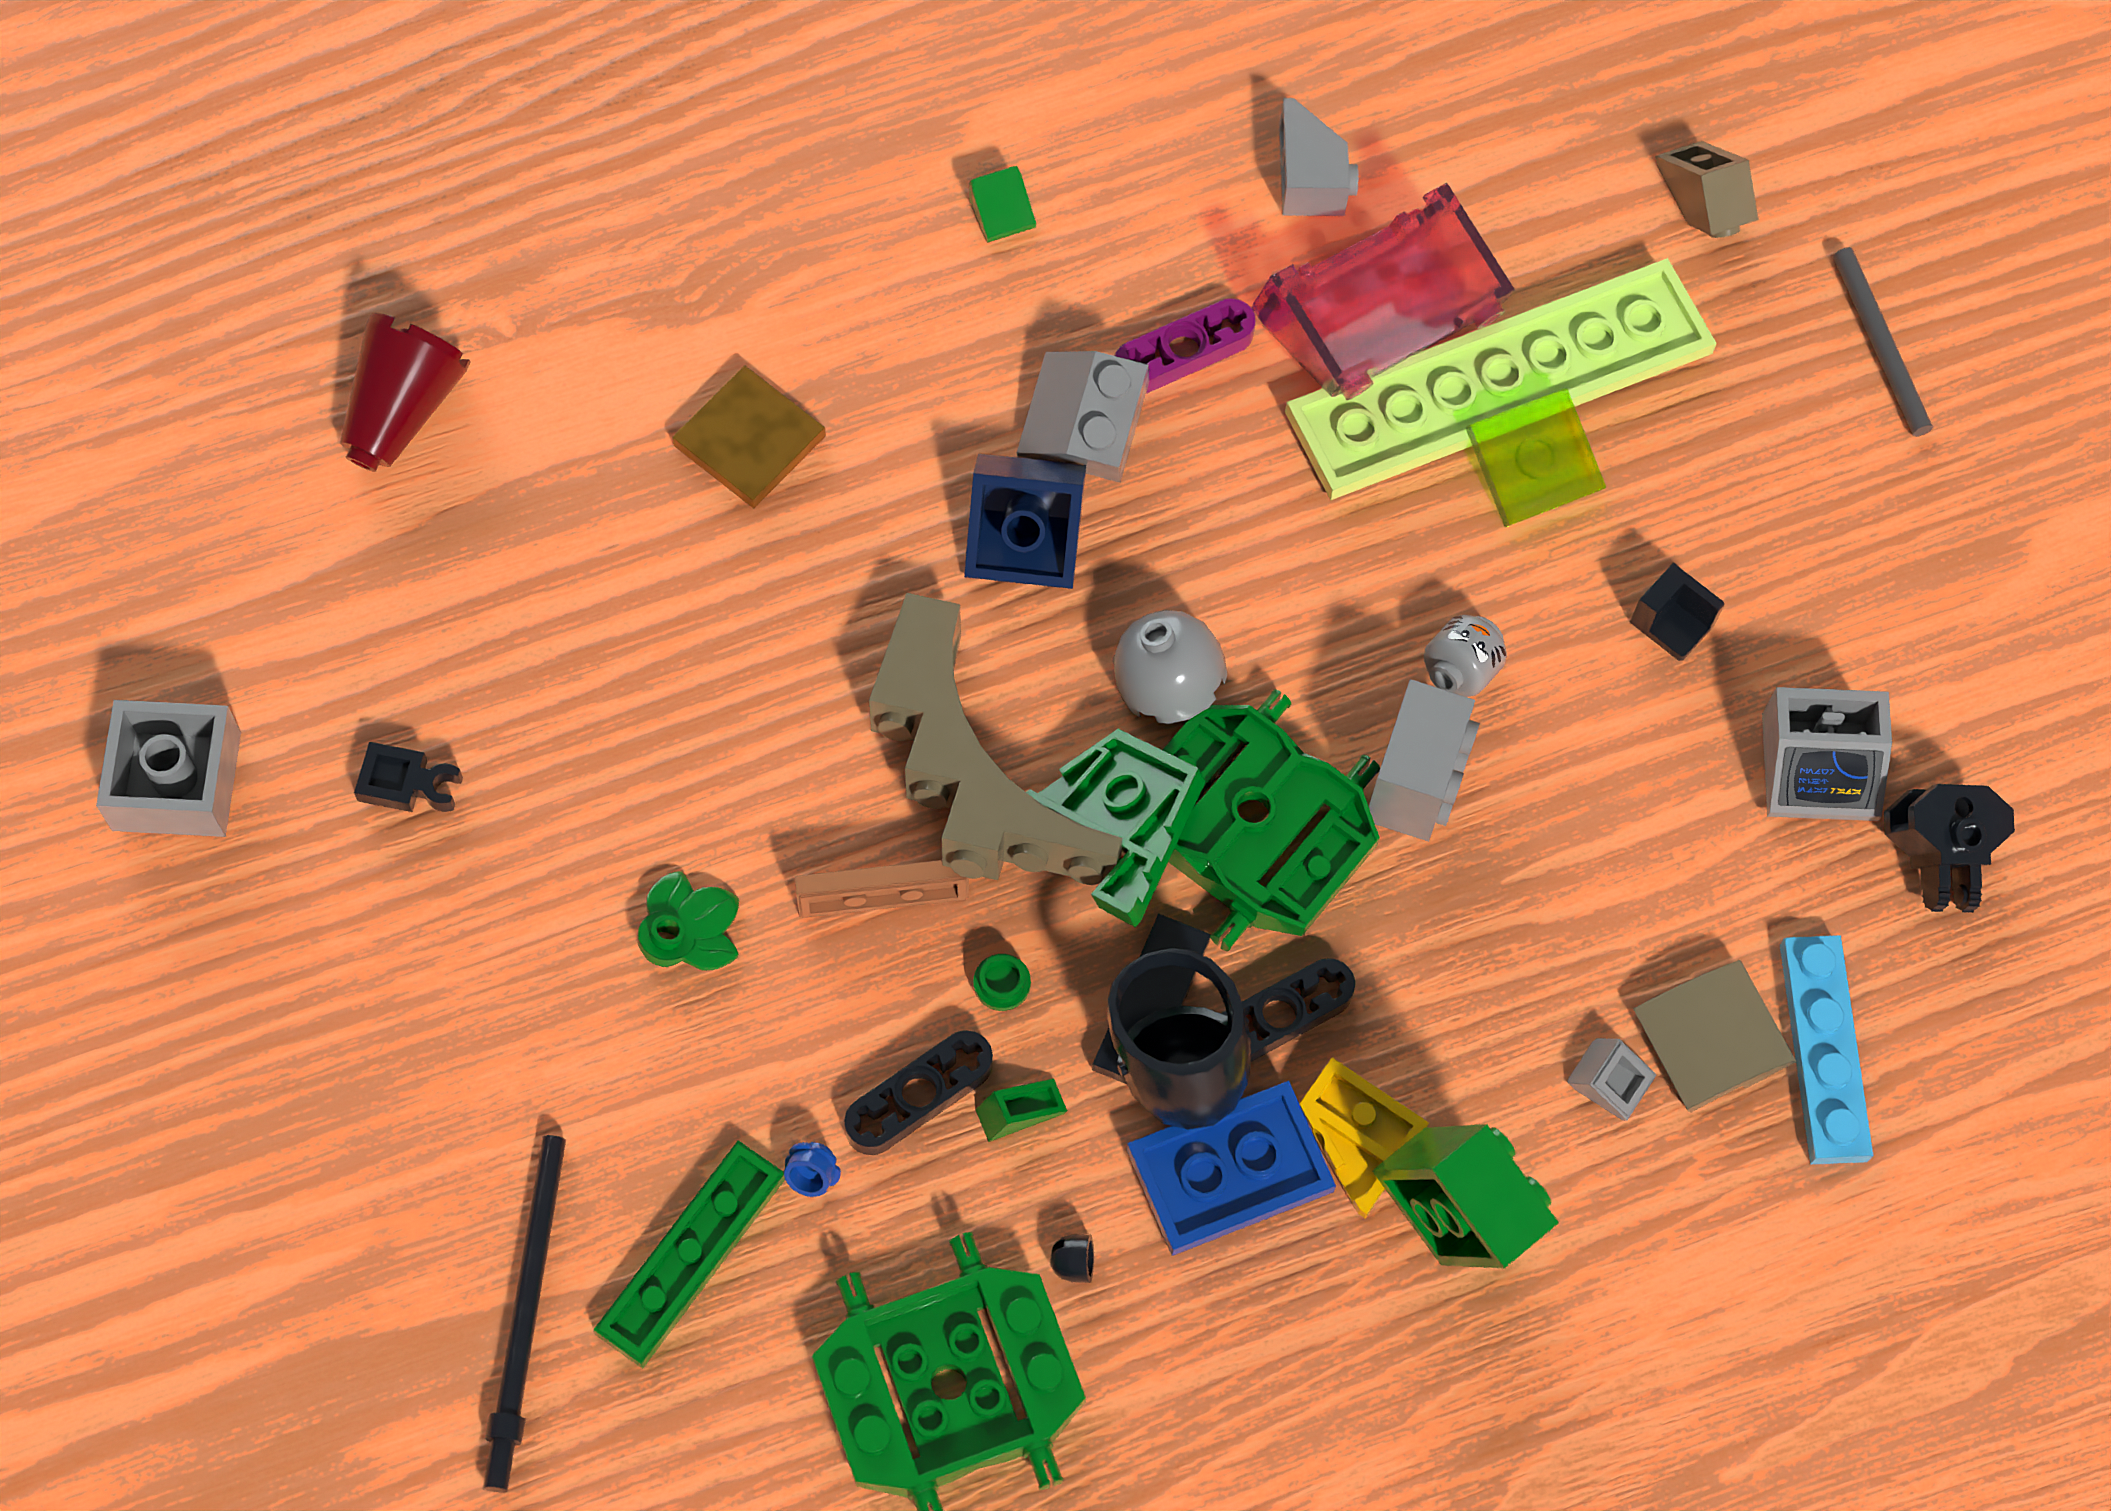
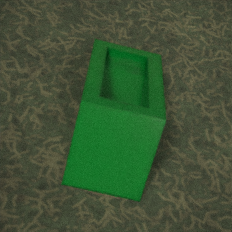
(1020, 1108)

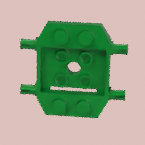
(1232, 854)
(939, 1333)

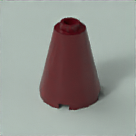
(396, 389)

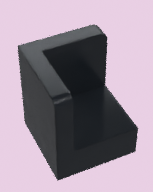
(1677, 612)

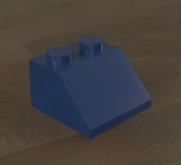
(1024, 520)

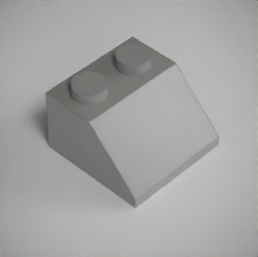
(1085, 411)

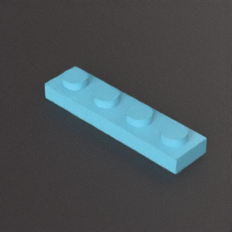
(1826, 1050)

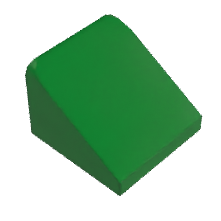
(1001, 204)

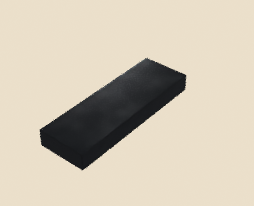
(1155, 988)

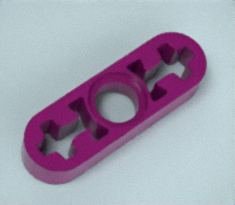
(1192, 326)

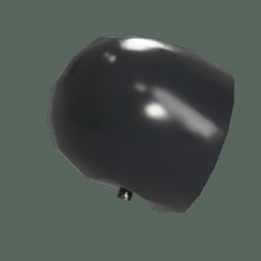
(1198, 1051)

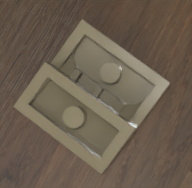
(1714, 1035)

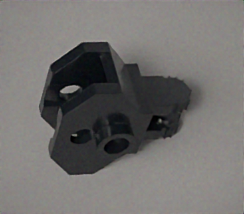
(1949, 831)

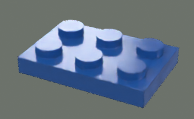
(1231, 1172)

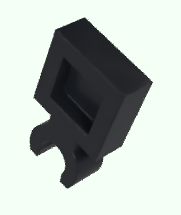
(399, 775)

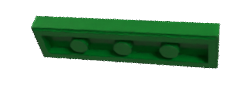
(689, 1254)

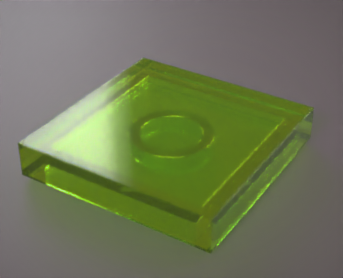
(1535, 457)

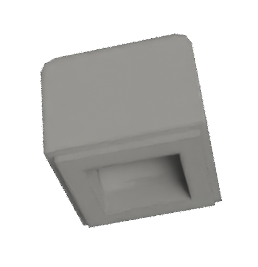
(1612, 1077)

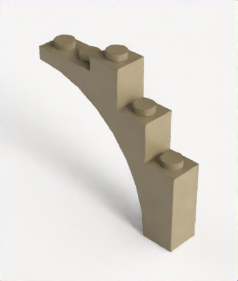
(948, 767)

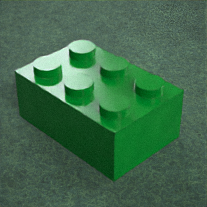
(1467, 1195)

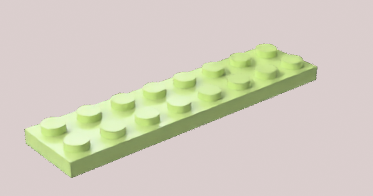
(1423, 404)

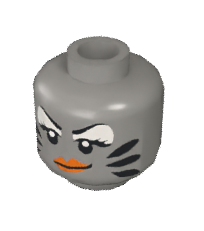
(1467, 654)

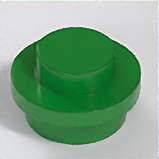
(1002, 982)

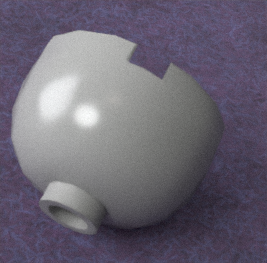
(1169, 666)

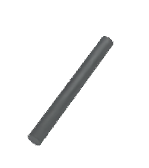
(1882, 342)

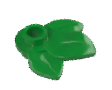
(695, 920)

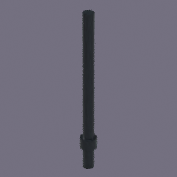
(506, 1425)

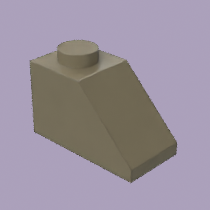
(1710, 187)

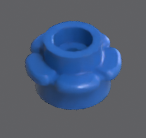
(811, 1169)

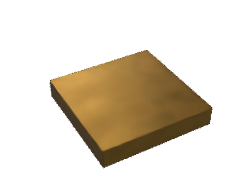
(749, 436)

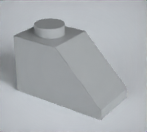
(1313, 165)

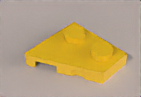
(1357, 1129)

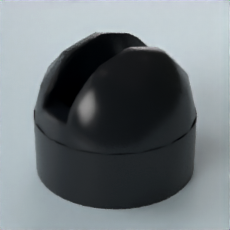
(1073, 1258)

